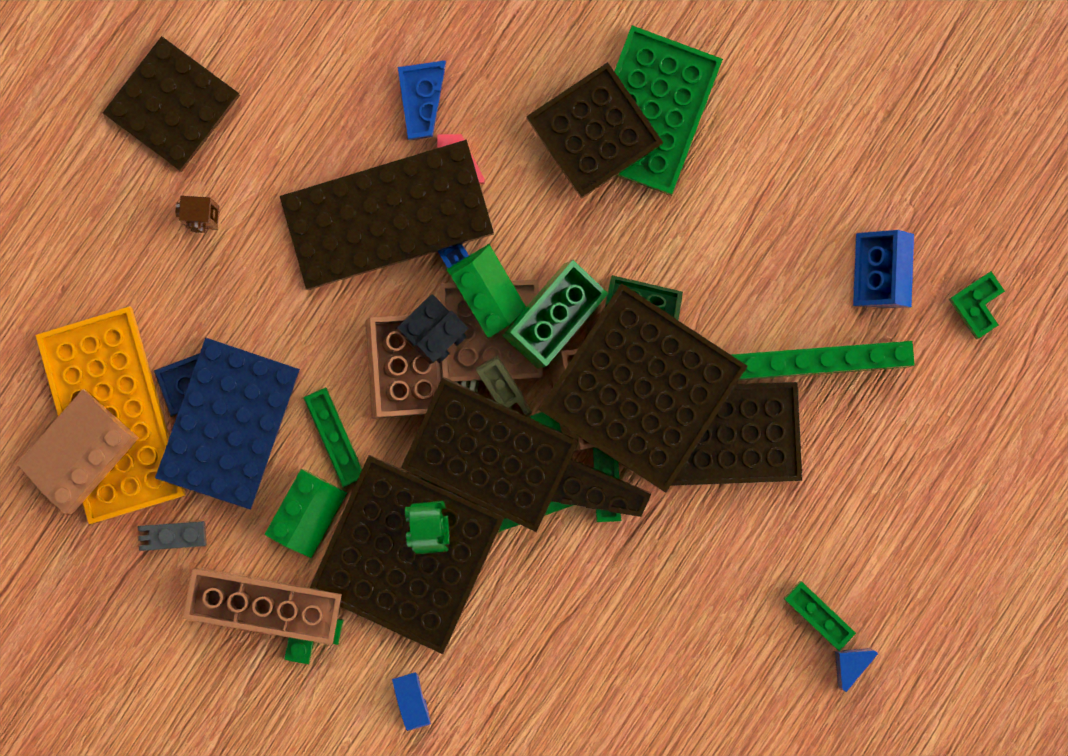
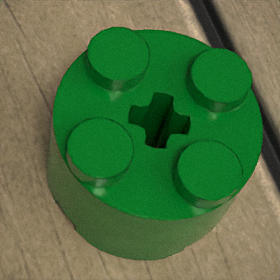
(427, 527)

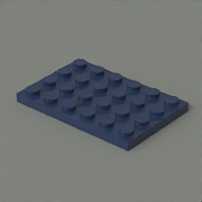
(227, 423)

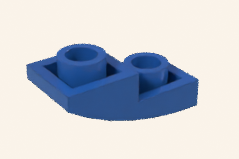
(411, 701)

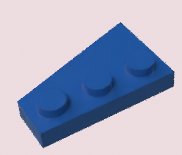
(421, 96)

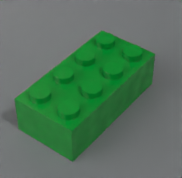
(555, 314)

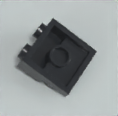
(432, 330)

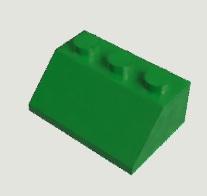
(487, 290)
(306, 513)

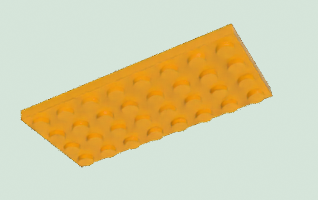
(111, 365)

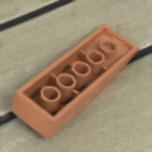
(262, 605)

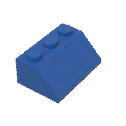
(883, 269)

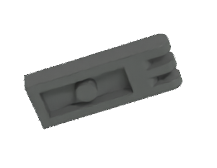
(173, 535)

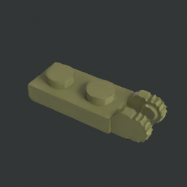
(501, 384)

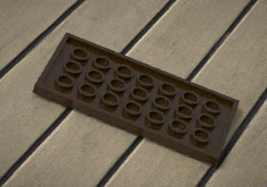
(386, 215)

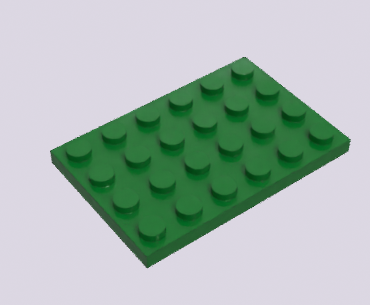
(671, 90)

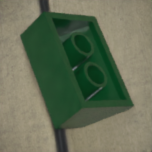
(664, 298)

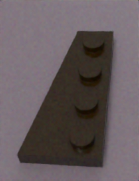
(597, 490)

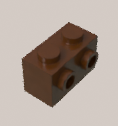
(198, 213)

